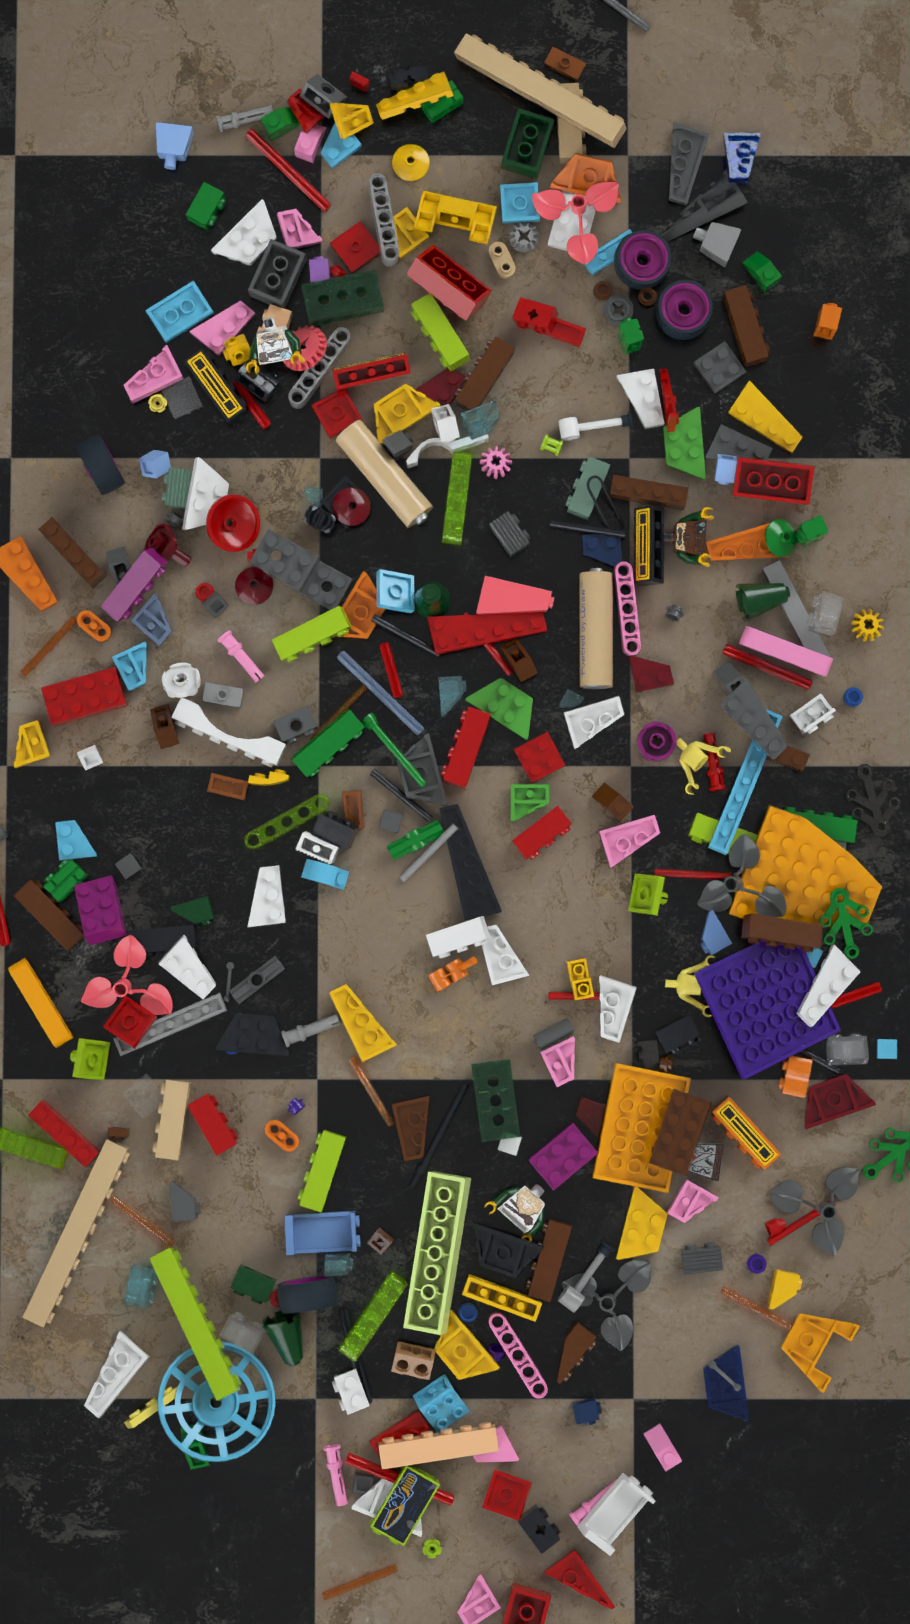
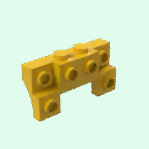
(457, 214)

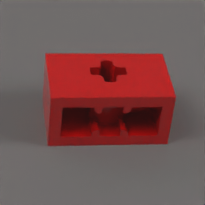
(529, 309)

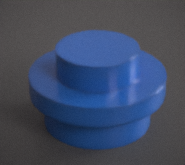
(853, 697)
(467, 1312)

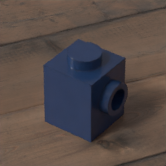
(586, 1411)

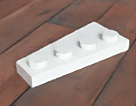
(827, 986)

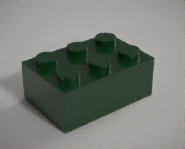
(527, 143)

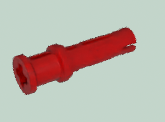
(715, 771)

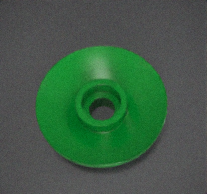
(780, 538)

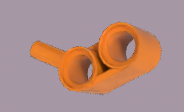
(451, 973)

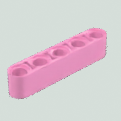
(630, 599)
(786, 651)
(519, 1364)

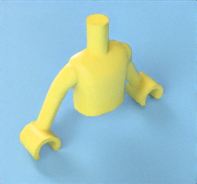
(696, 758)
(688, 985)

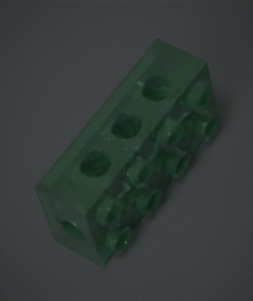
(346, 286)
(507, 1106)

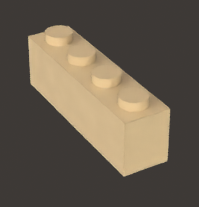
(569, 135)
(173, 1119)

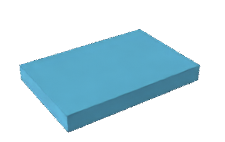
(179, 311)

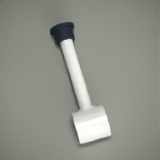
(570, 428)

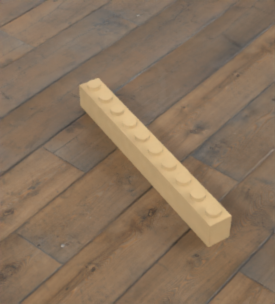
(540, 90)
(76, 1232)

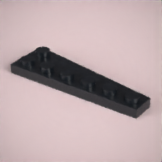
(471, 878)

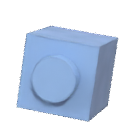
(725, 469)

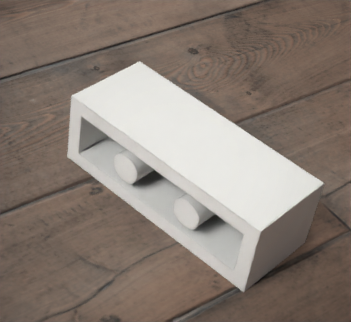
(458, 937)

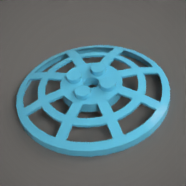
(219, 1416)

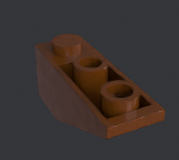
(575, 1345)

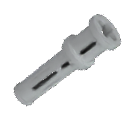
(234, 118)
(301, 1032)

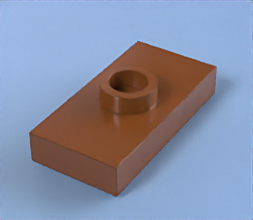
(565, 64)
(228, 786)
(353, 807)

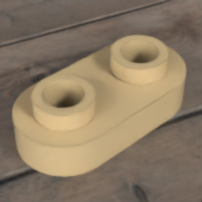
(501, 259)

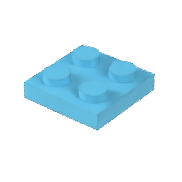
(518, 203)
(395, 591)

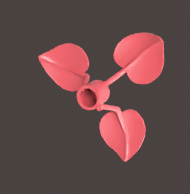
(551, 203)
(132, 954)

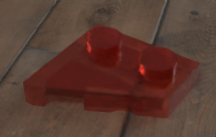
(591, 1115)

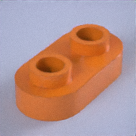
(94, 626)
(282, 1135)

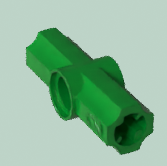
(415, 840)

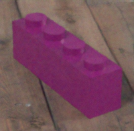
(134, 584)

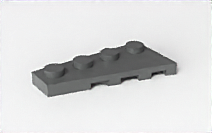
(686, 155)
(751, 716)

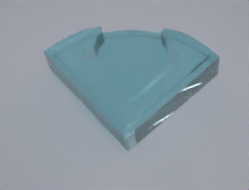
(314, 496)
(571, 700)

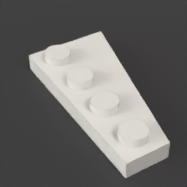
(120, 1367)

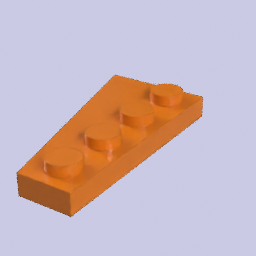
(740, 545)
(24, 572)

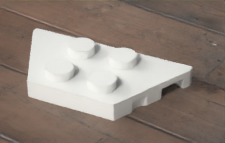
(248, 237)
(204, 490)
(373, 1499)

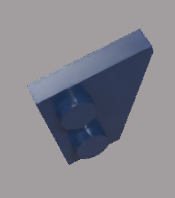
(603, 548)

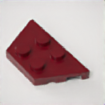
(834, 1100)

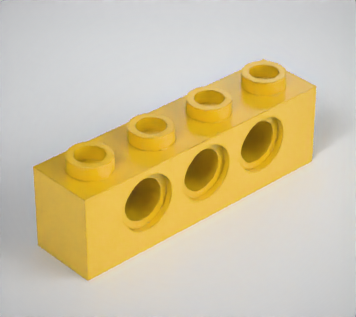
(502, 1297)

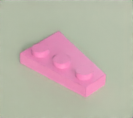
(223, 326)
(157, 375)
(627, 838)

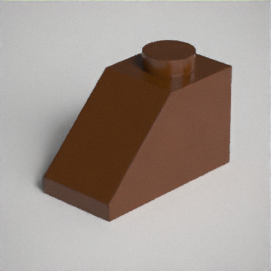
(518, 659)
(164, 726)
(612, 802)

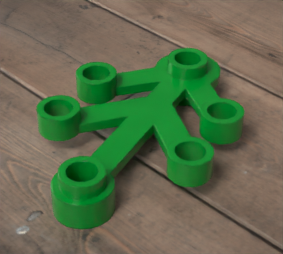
(843, 920)
(897, 1153)

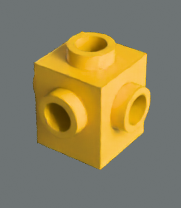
(236, 350)

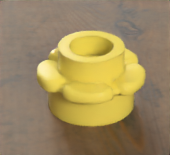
(157, 398)

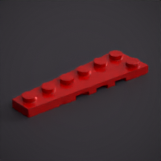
(470, 631)

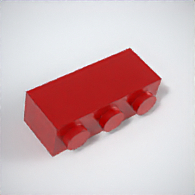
(542, 833)
(213, 1123)

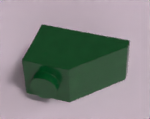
(196, 911)

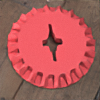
(315, 348)

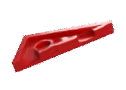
(669, 401)
(574, 1573)

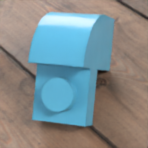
(325, 874)

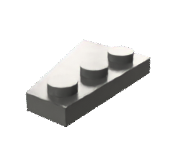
(736, 444)

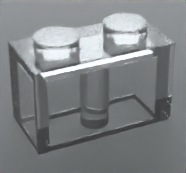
(825, 613)
(847, 1050)
(242, 1333)

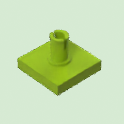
(647, 894)
(90, 1059)

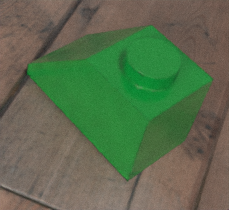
(279, 122)
(762, 271)
(198, 1447)

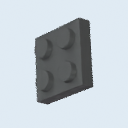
(719, 367)

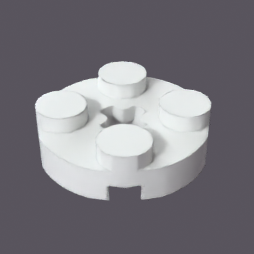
(181, 689)

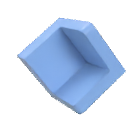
(155, 464)

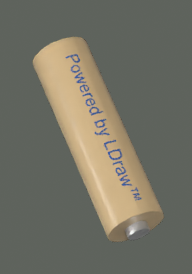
(384, 474)
(596, 629)

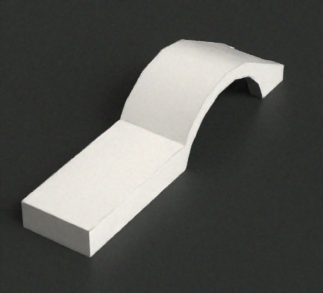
(454, 446)

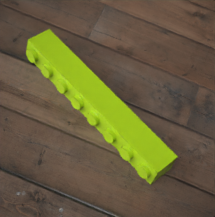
(195, 1324)

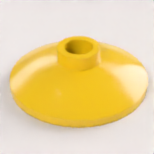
(410, 171)

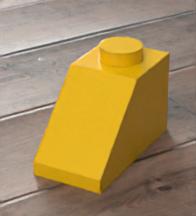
(783, 1287)

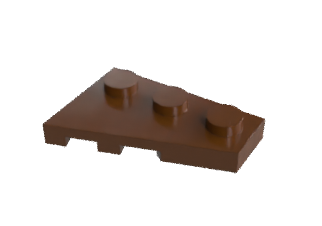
(411, 1126)

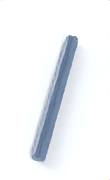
(380, 693)

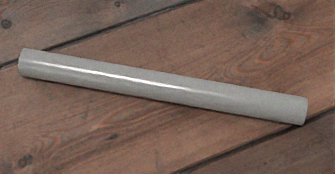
(429, 852)

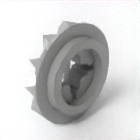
(523, 245)

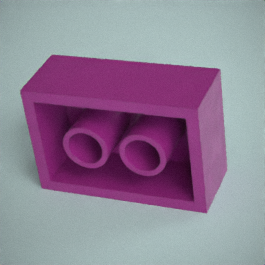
(100, 910)
(562, 1156)

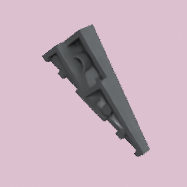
(715, 202)

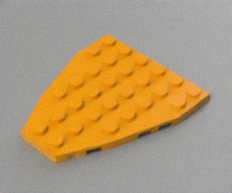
(805, 869)

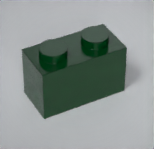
(253, 1284)

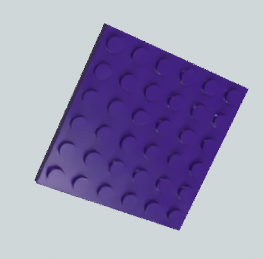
(756, 1005)

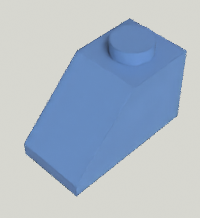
(713, 935)

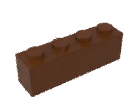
(745, 325)
(485, 374)
(648, 492)
(72, 552)
(50, 915)
(781, 932)
(549, 1260)

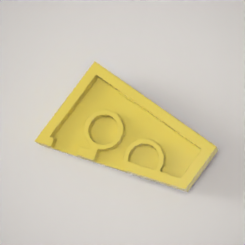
(151, 1407)

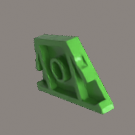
(685, 445)
(506, 706)

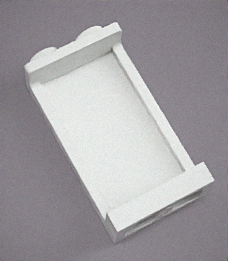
(615, 1512)

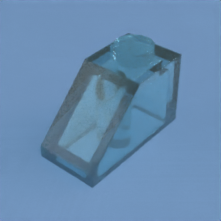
(480, 420)
(451, 692)
(337, 1264)

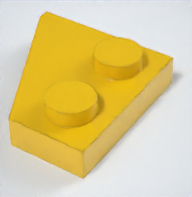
(350, 118)
(407, 236)
(31, 744)

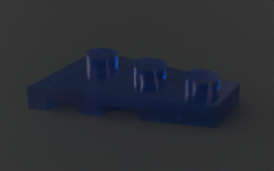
(739, 155)

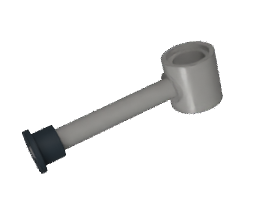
(571, 1296)

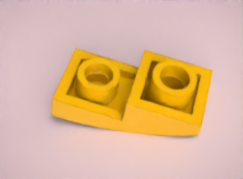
(276, 777)
(580, 979)

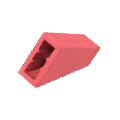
(510, 597)

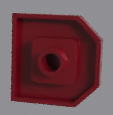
(164, 543)

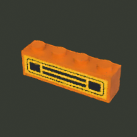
(746, 1133)

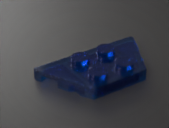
(720, 1392)

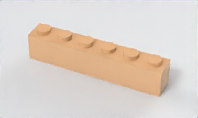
(438, 1446)

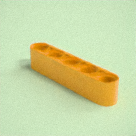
(40, 1003)

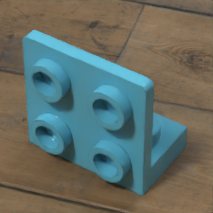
(440, 1403)

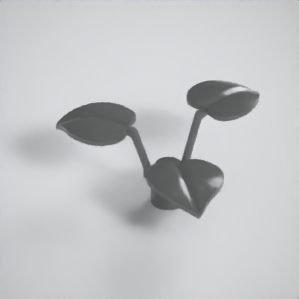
(716, 893)
(826, 1235)
(616, 1329)

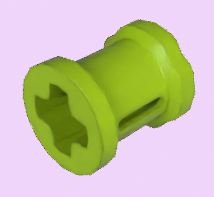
(557, 445)

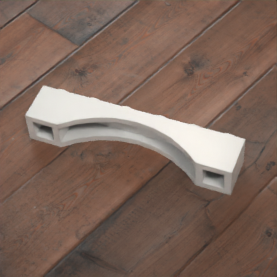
(265, 748)

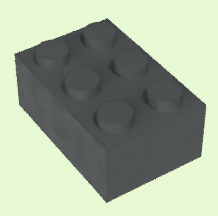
(277, 274)

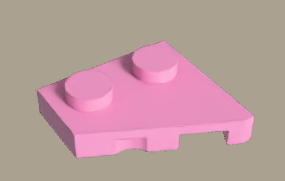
(296, 231)
(506, 1451)
(478, 1603)

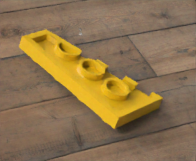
(413, 97)
(760, 415)
(362, 1028)

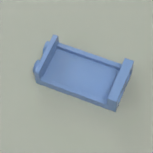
(321, 1232)

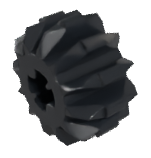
(319, 519)

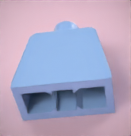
(173, 143)

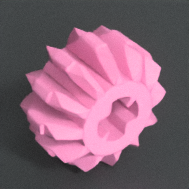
(488, 460)

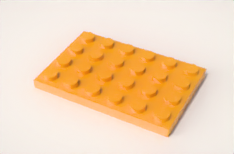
(632, 1125)

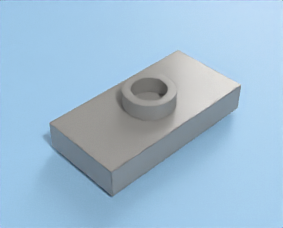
(223, 695)

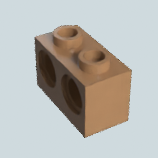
(413, 1360)

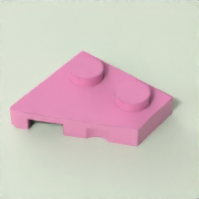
(560, 1061)
(690, 1201)

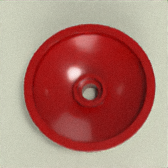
(243, 523)

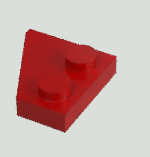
(305, 113)

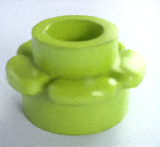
(432, 1543)

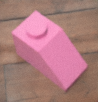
(309, 143)
(662, 1447)

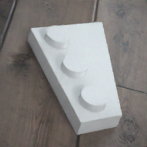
(591, 719)
(268, 899)
(500, 958)
(187, 968)
(615, 1007)

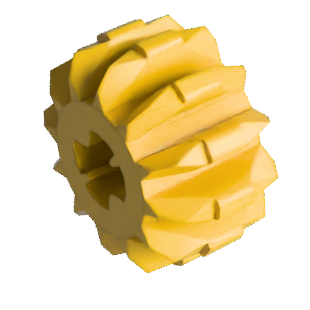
(867, 617)

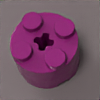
(651, 751)

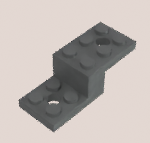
(301, 570)

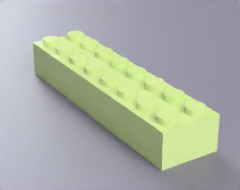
(437, 1253)

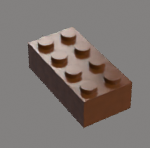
(680, 1132)

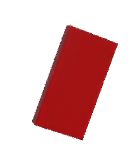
(567, 332)

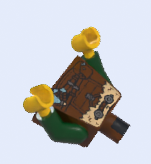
(690, 537)

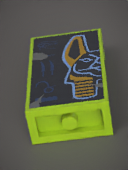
(404, 1504)

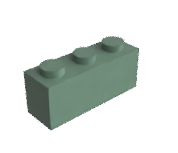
(581, 502)

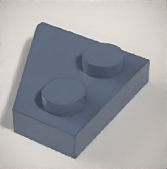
(153, 621)

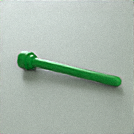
(371, 723)

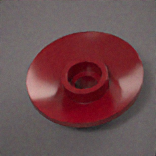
(351, 516)
(255, 595)

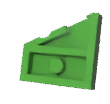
(527, 799)

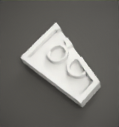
(644, 396)

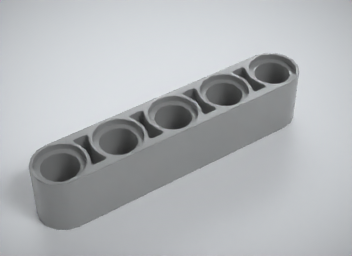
(383, 211)
(318, 377)

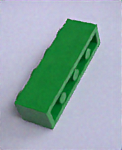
(327, 742)
(837, 828)

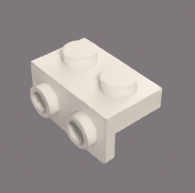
(811, 714)
(351, 1391)

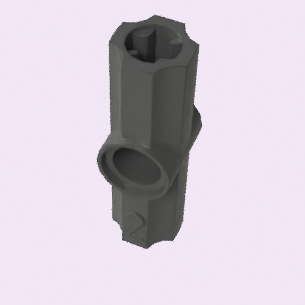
(267, 972)

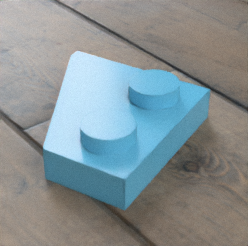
(339, 149)
(132, 666)
(72, 841)

